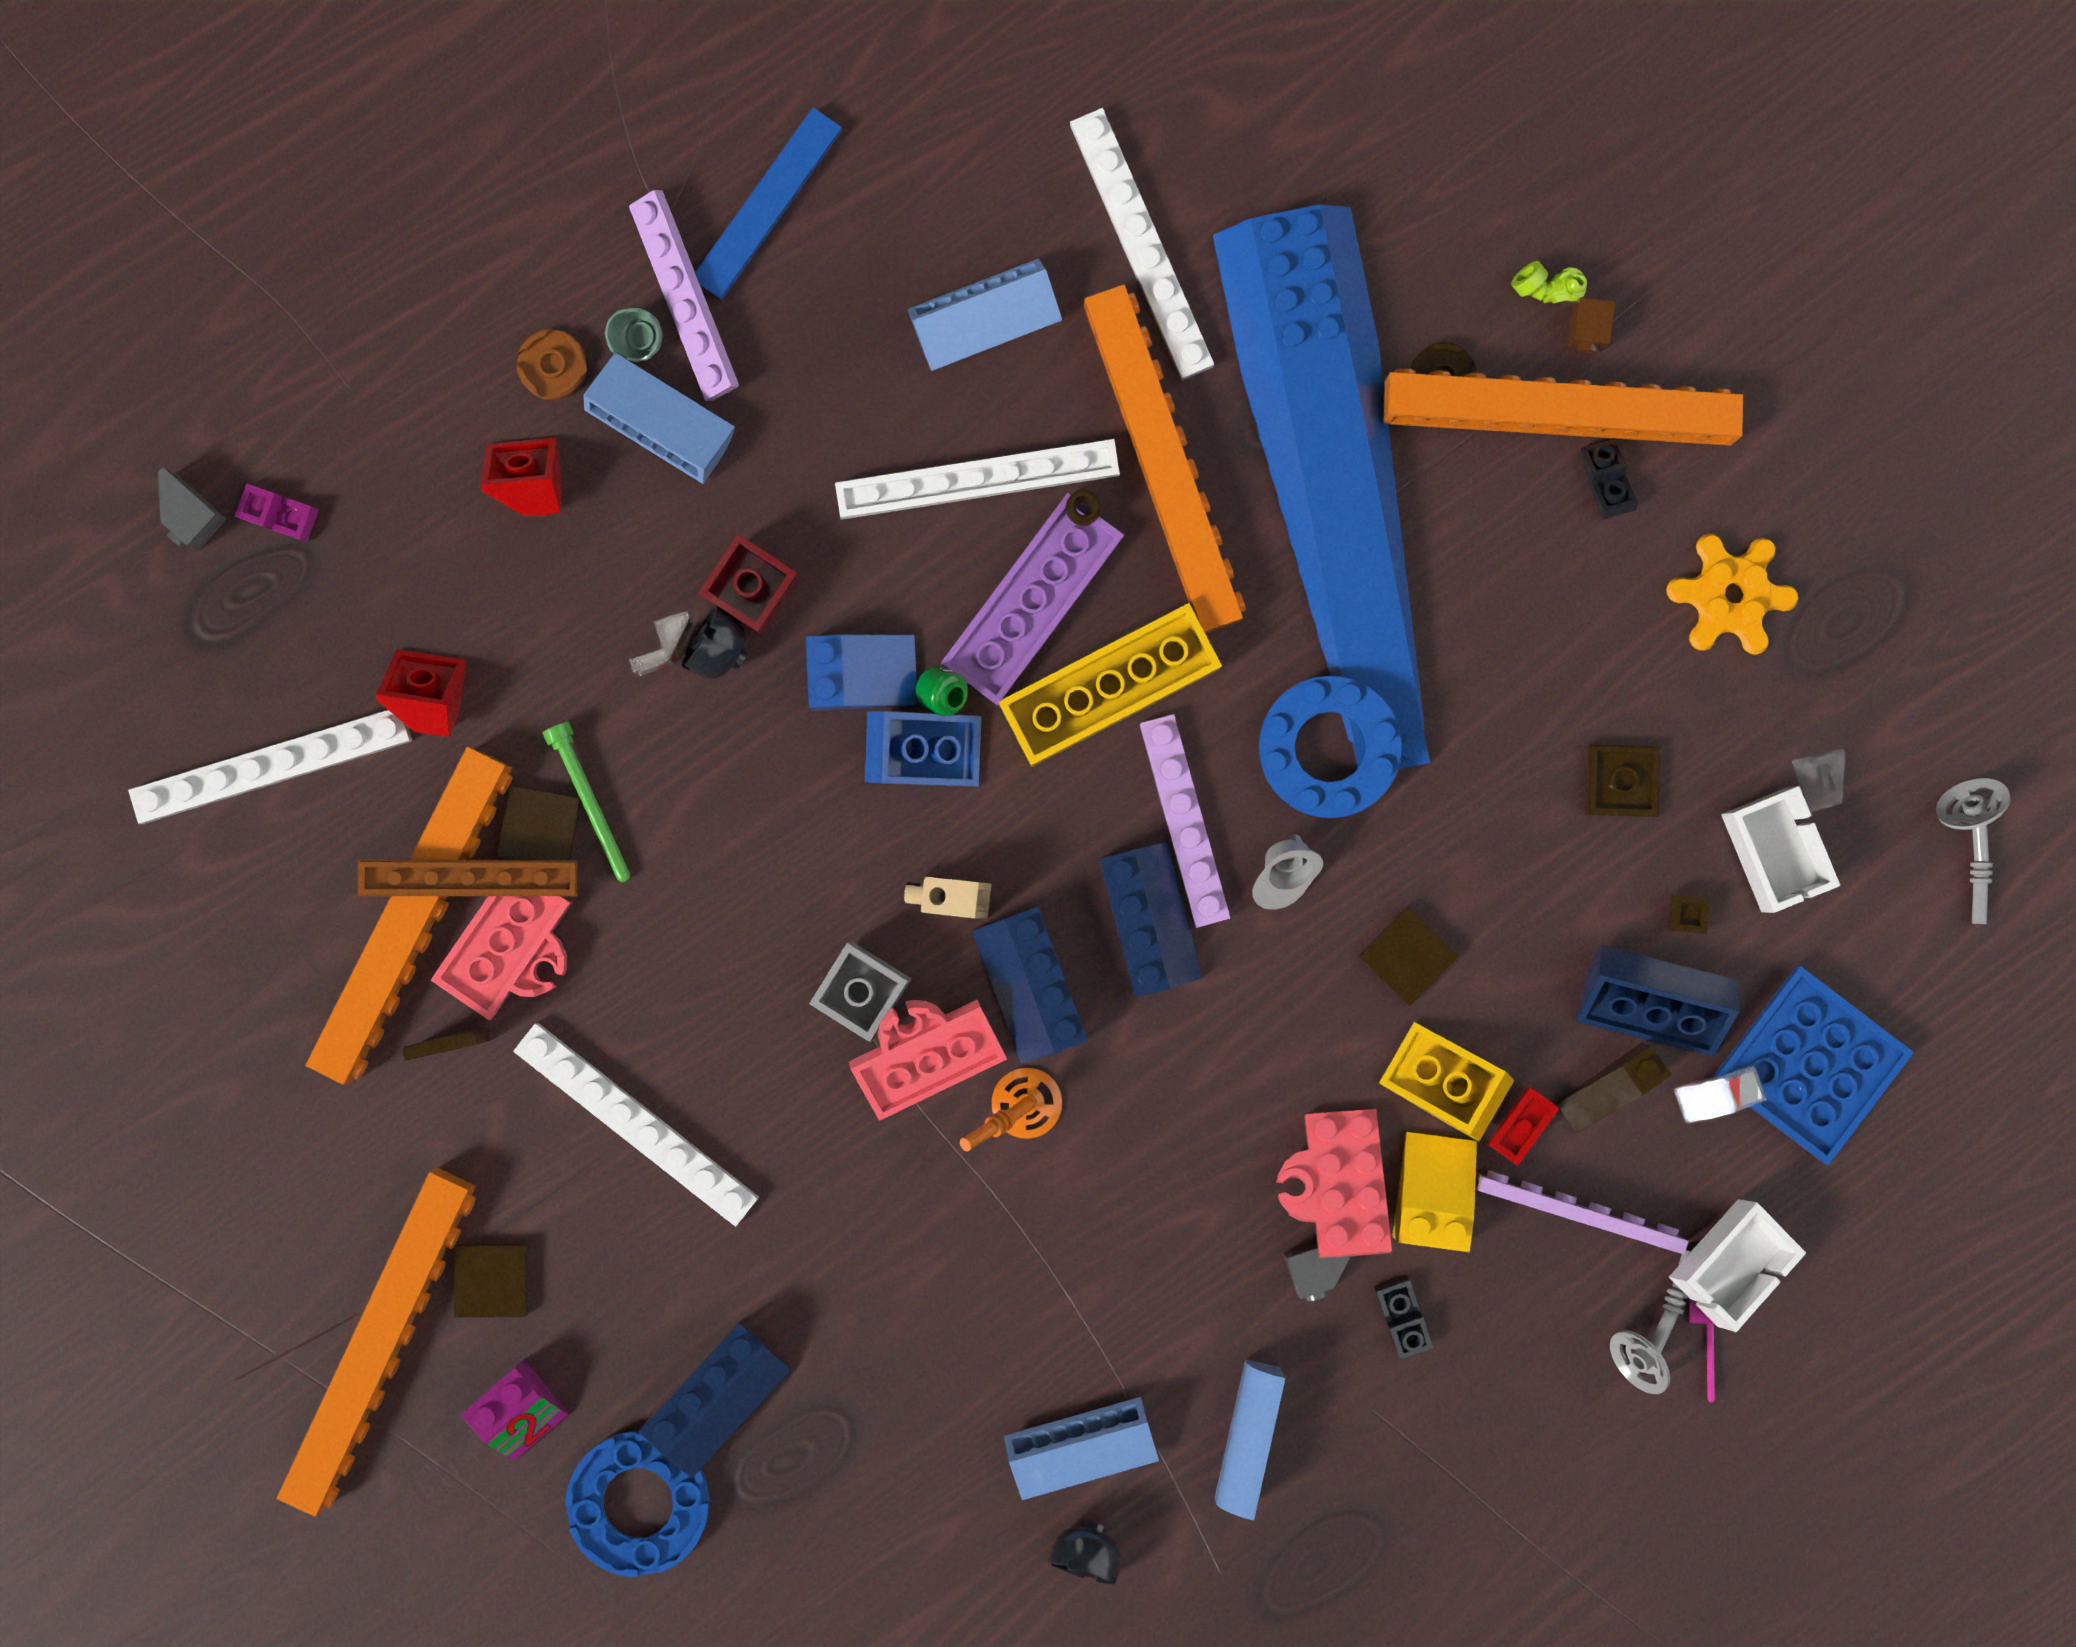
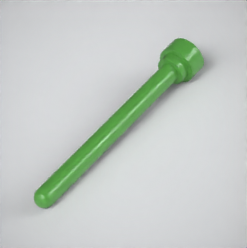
(561, 740)

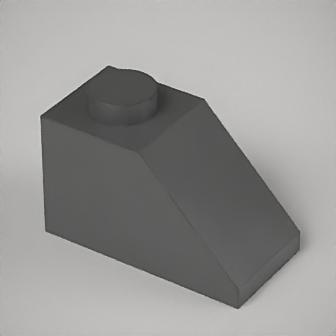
(186, 512)
(1312, 1274)

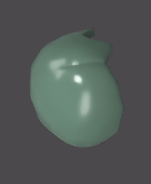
(634, 334)

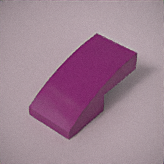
(276, 513)

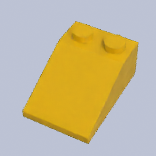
(1447, 1081)
(1436, 1192)

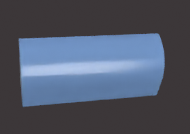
(985, 314)
(658, 417)
(1249, 1439)
(1080, 1448)

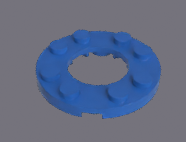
(1344, 697)
(619, 1551)

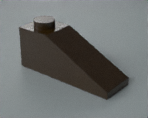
(1614, 1087)

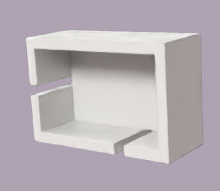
(1779, 853)
(1728, 1263)

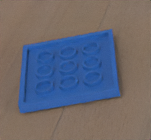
(1816, 1063)

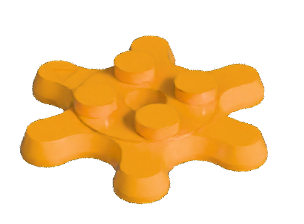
(1708, 594)

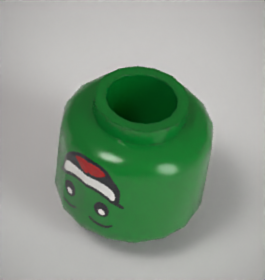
(941, 691)

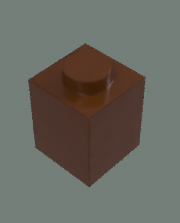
(1591, 325)

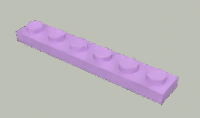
(683, 295)
(1184, 821)
(1596, 1215)

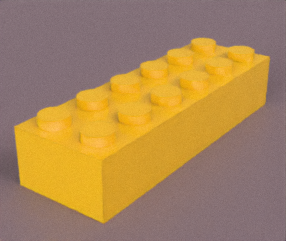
(1110, 685)

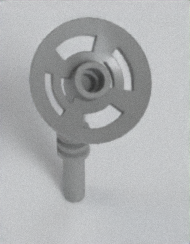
(1978, 817)
(1648, 1354)

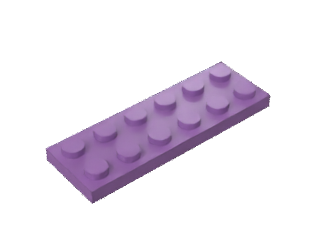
(1031, 602)

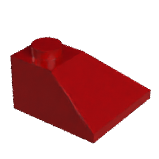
(524, 475)
(423, 691)

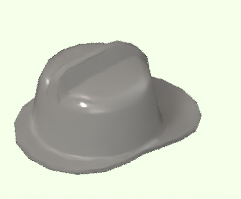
(1287, 873)

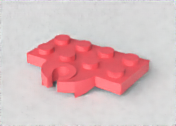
(503, 952)
(925, 1055)
(1341, 1184)

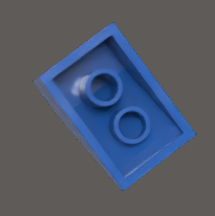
(861, 671)
(922, 749)

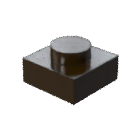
(1688, 914)

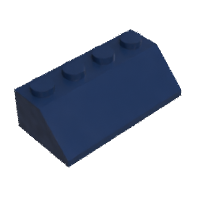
(1150, 919)
(1030, 985)
(1658, 1001)
(714, 1400)

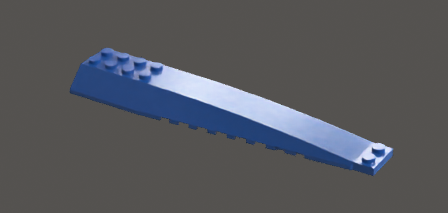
(1318, 407)

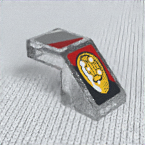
(672, 634)
(1720, 1095)

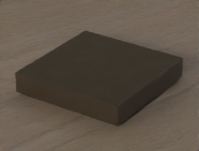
(1622, 780)
(538, 825)
(1408, 956)
(446, 1043)
(491, 1280)

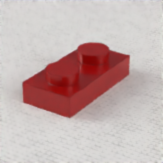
(1523, 1125)

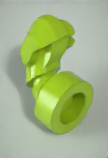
(1564, 286)

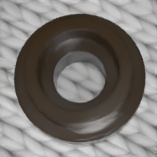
(1083, 496)

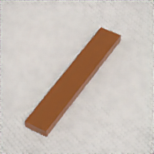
(467, 877)

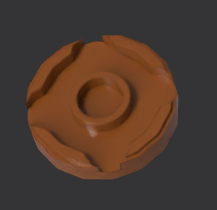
(552, 364)

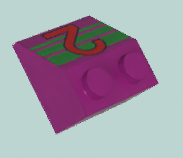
(515, 1412)

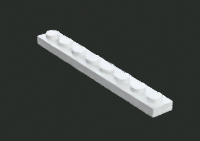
(1141, 244)
(977, 479)
(268, 766)
(636, 1124)

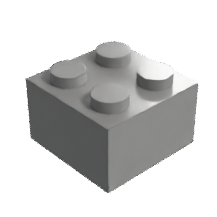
(860, 990)

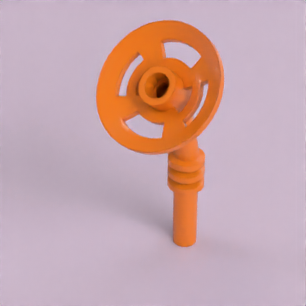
(1025, 1104)

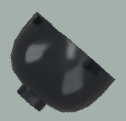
(716, 646)
(1087, 1553)

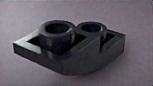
(1608, 479)
(1403, 1317)

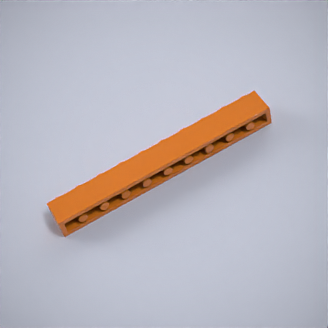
(1562, 407)
(1162, 458)
(407, 922)
(376, 1342)

